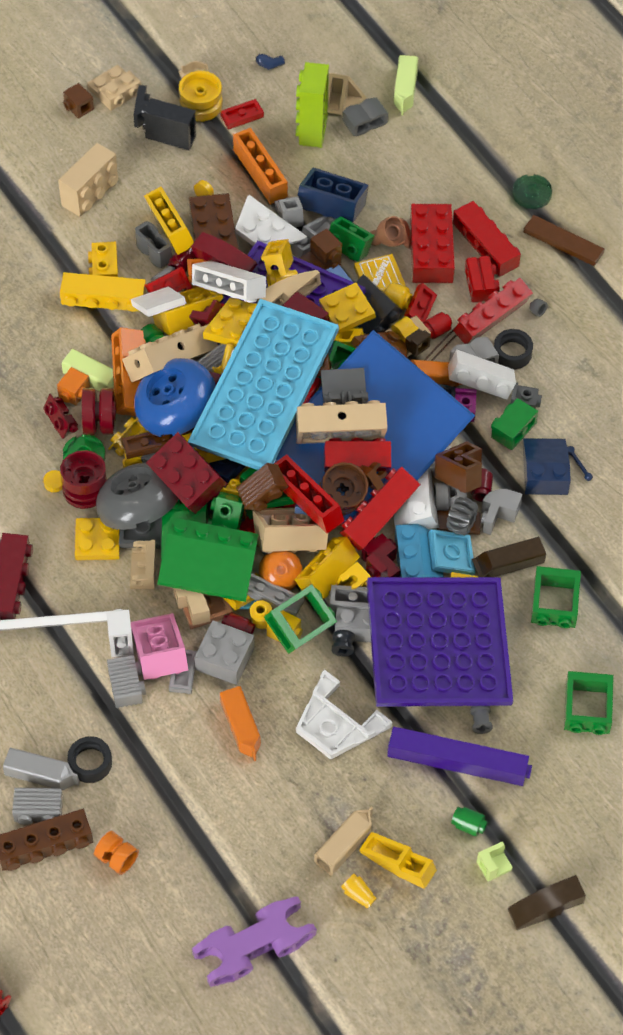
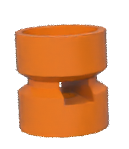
(118, 854)

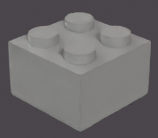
(224, 652)

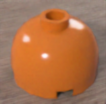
(280, 568)

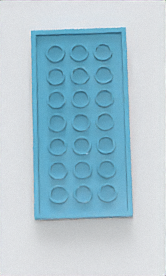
(263, 385)

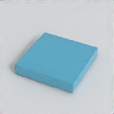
(451, 552)

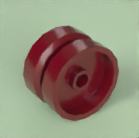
(101, 410)

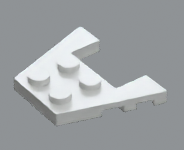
(331, 728)

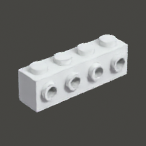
(229, 280)

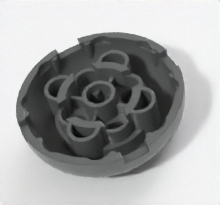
(133, 497)

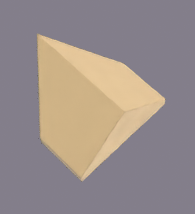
(342, 93)

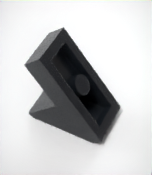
(141, 100)

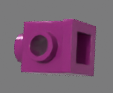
(467, 398)

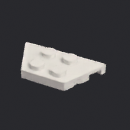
(262, 224)

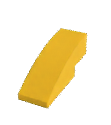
(399, 859)

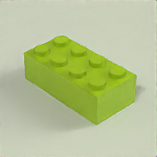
(312, 104)

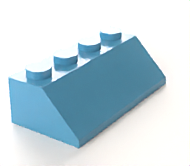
(414, 551)

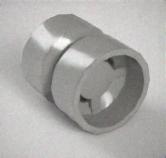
(442, 495)

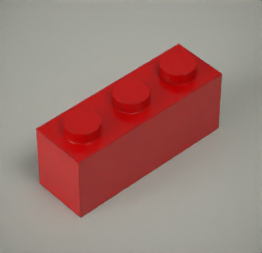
(358, 452)

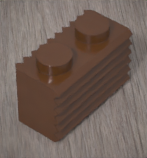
(262, 487)

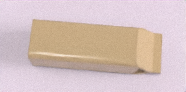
(344, 841)

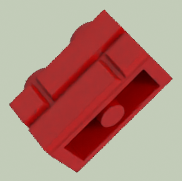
(481, 278)

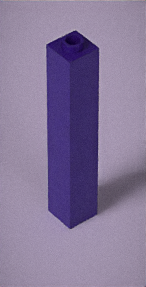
(459, 756)

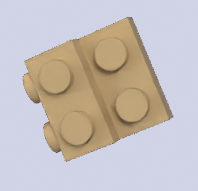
(114, 87)

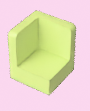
(493, 861)

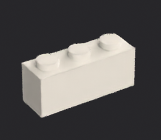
(481, 374)

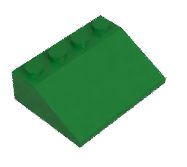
(208, 559)

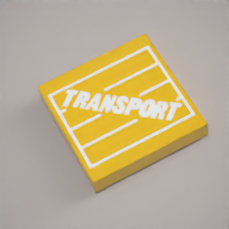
(380, 270)

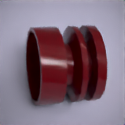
(82, 478)

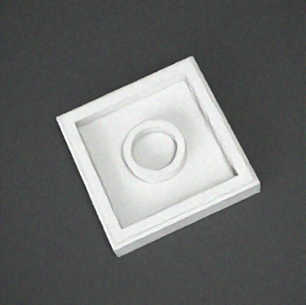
(158, 301)

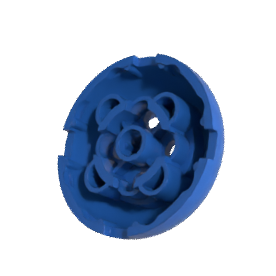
(173, 397)

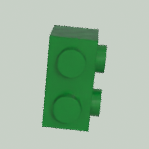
(354, 239)
(514, 424)
(227, 511)

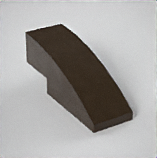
(547, 902)

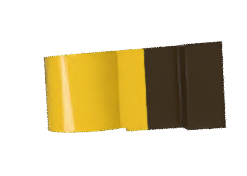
(412, 335)

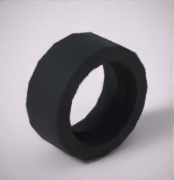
(514, 336)
(86, 743)

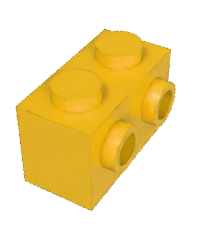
(103, 259)

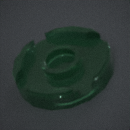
(532, 191)

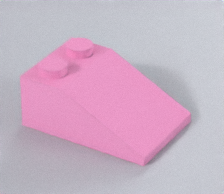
(159, 646)

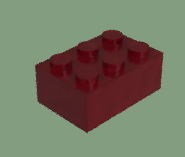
(186, 473)

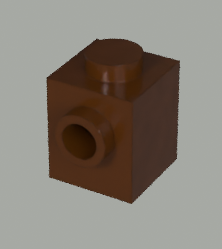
(78, 100)

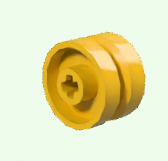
(201, 93)

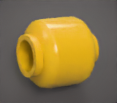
(399, 294)

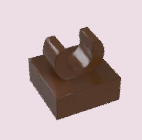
(374, 478)

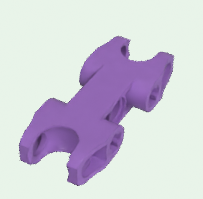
(239, 948)

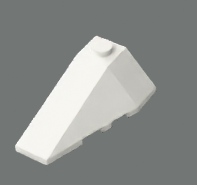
(420, 506)

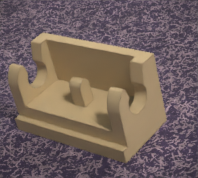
(143, 565)

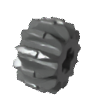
(462, 516)

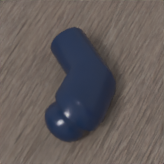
(268, 62)

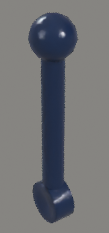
(588, 476)

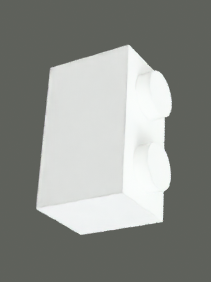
(120, 633)

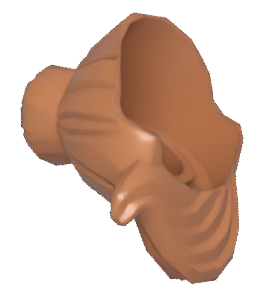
(392, 232)

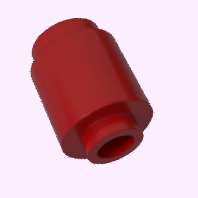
(438, 324)

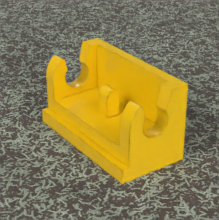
(278, 254)
(355, 576)

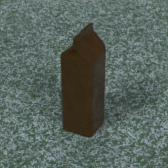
(510, 558)

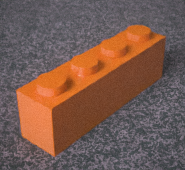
(260, 165)
(124, 390)

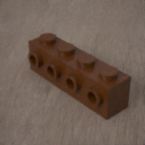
(44, 840)

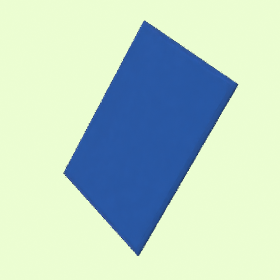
(418, 412)

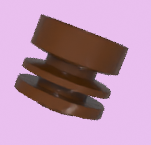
(350, 480)

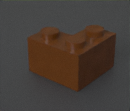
(324, 250)
(460, 467)

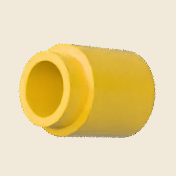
(257, 613)

